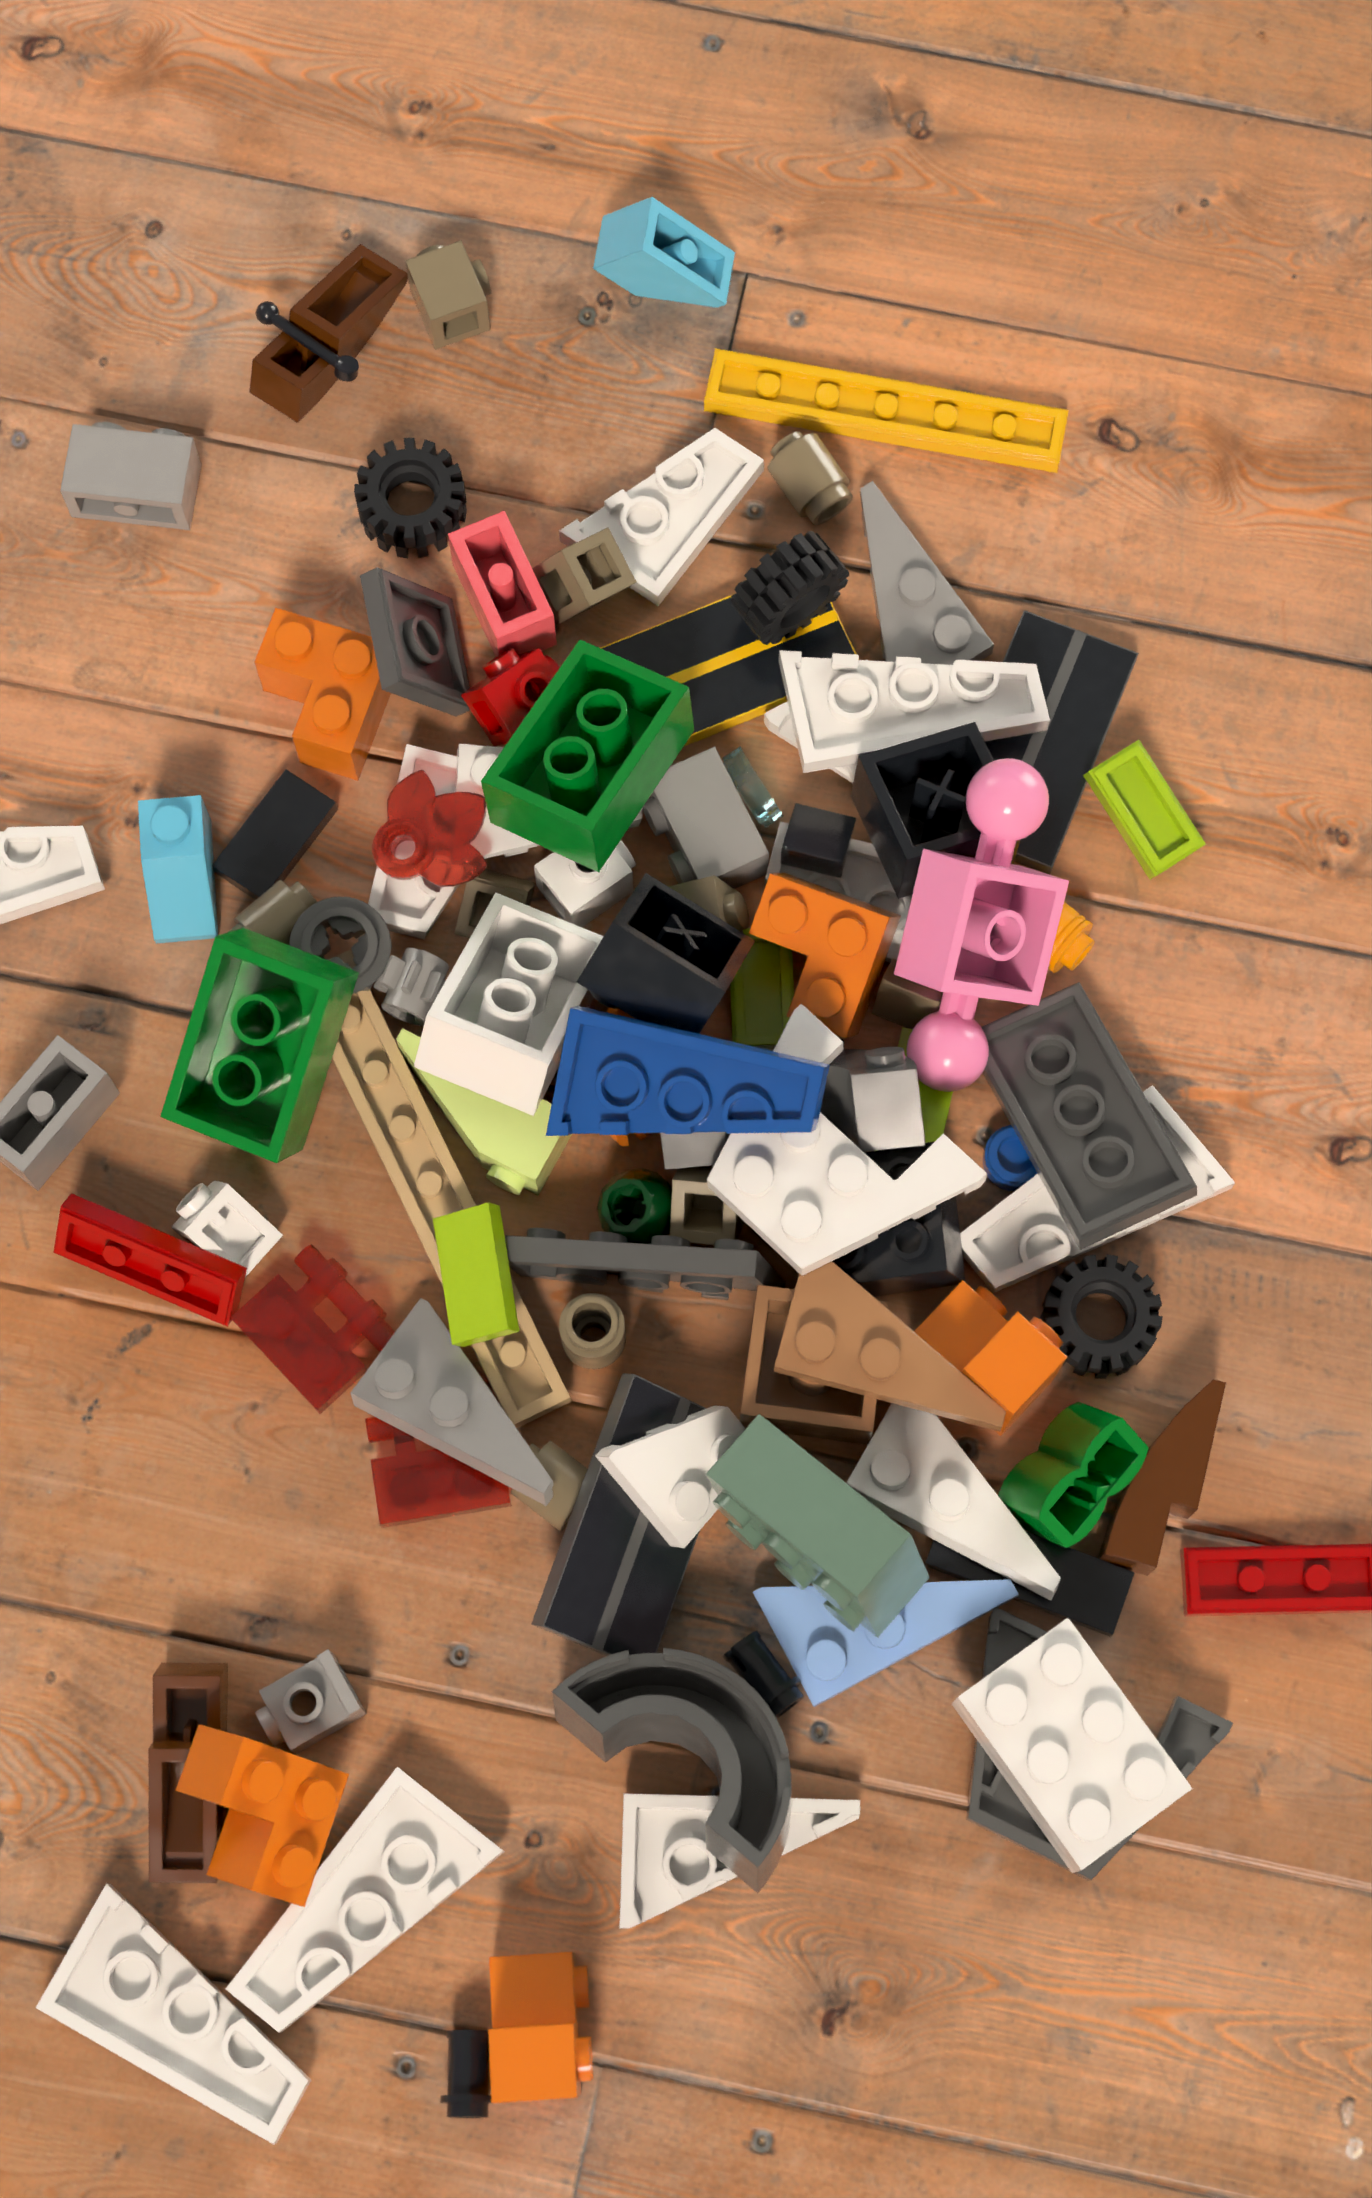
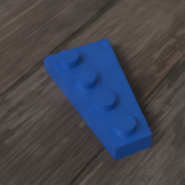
(659, 1079)

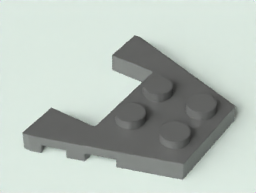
(1185, 1735)

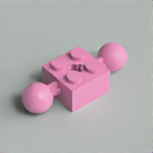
(980, 925)

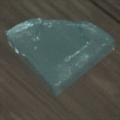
(752, 788)

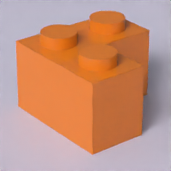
(336, 681)
(842, 941)
(1002, 1357)
(275, 1814)
(536, 2027)

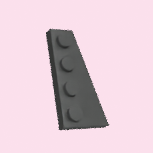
(641, 1266)

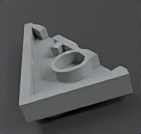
(911, 596)
(440, 1399)

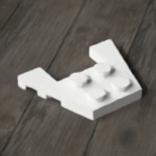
(816, 1189)

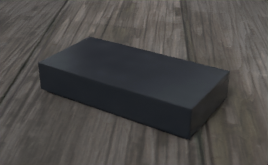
(275, 835)

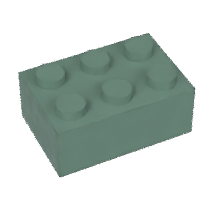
(816, 1528)

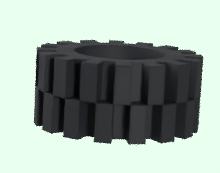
(405, 466)
(789, 587)
(1124, 1285)

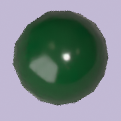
(636, 1205)

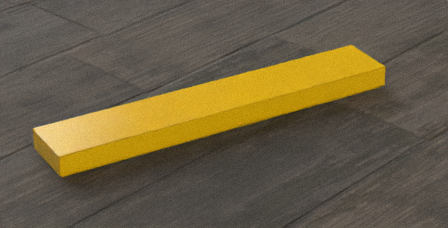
(886, 410)

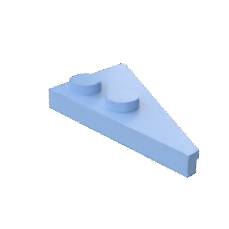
(834, 1658)

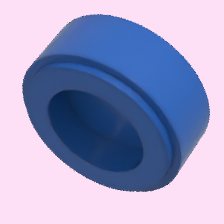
(1007, 1160)

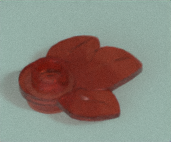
(438, 826)

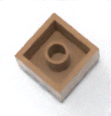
(792, 1402)

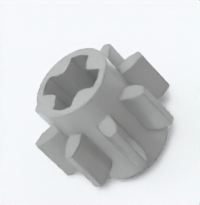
(412, 984)

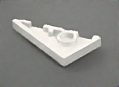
(931, 1485)
(667, 1851)

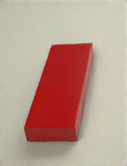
(149, 1259)
(1276, 1579)

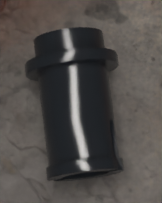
(764, 1673)
(467, 2074)

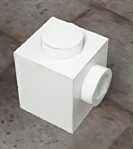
(580, 892)

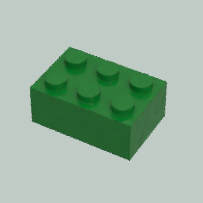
(588, 755)
(259, 1044)

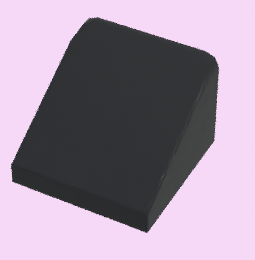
(817, 840)

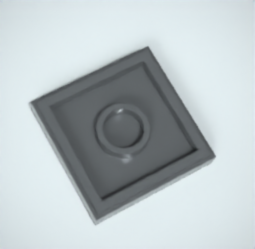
(415, 642)

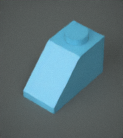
(663, 256)
(178, 868)

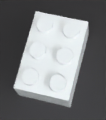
(508, 1004)
(1071, 1746)

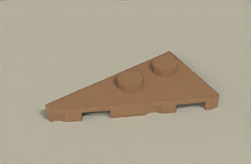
(857, 1345)

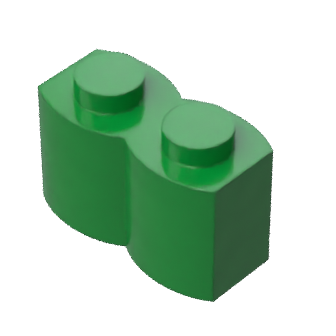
(1073, 1473)

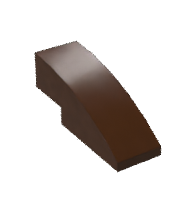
(337, 313)
(1164, 1485)
(180, 1825)

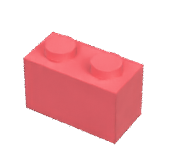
(502, 586)

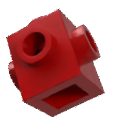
(509, 691)

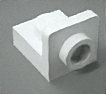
(225, 1224)

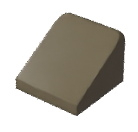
(481, 891)
(904, 1000)

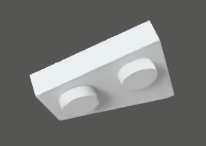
(669, 1470)

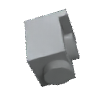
(335, 1704)

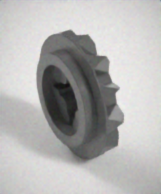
(348, 919)

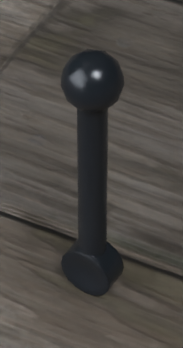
(344, 366)

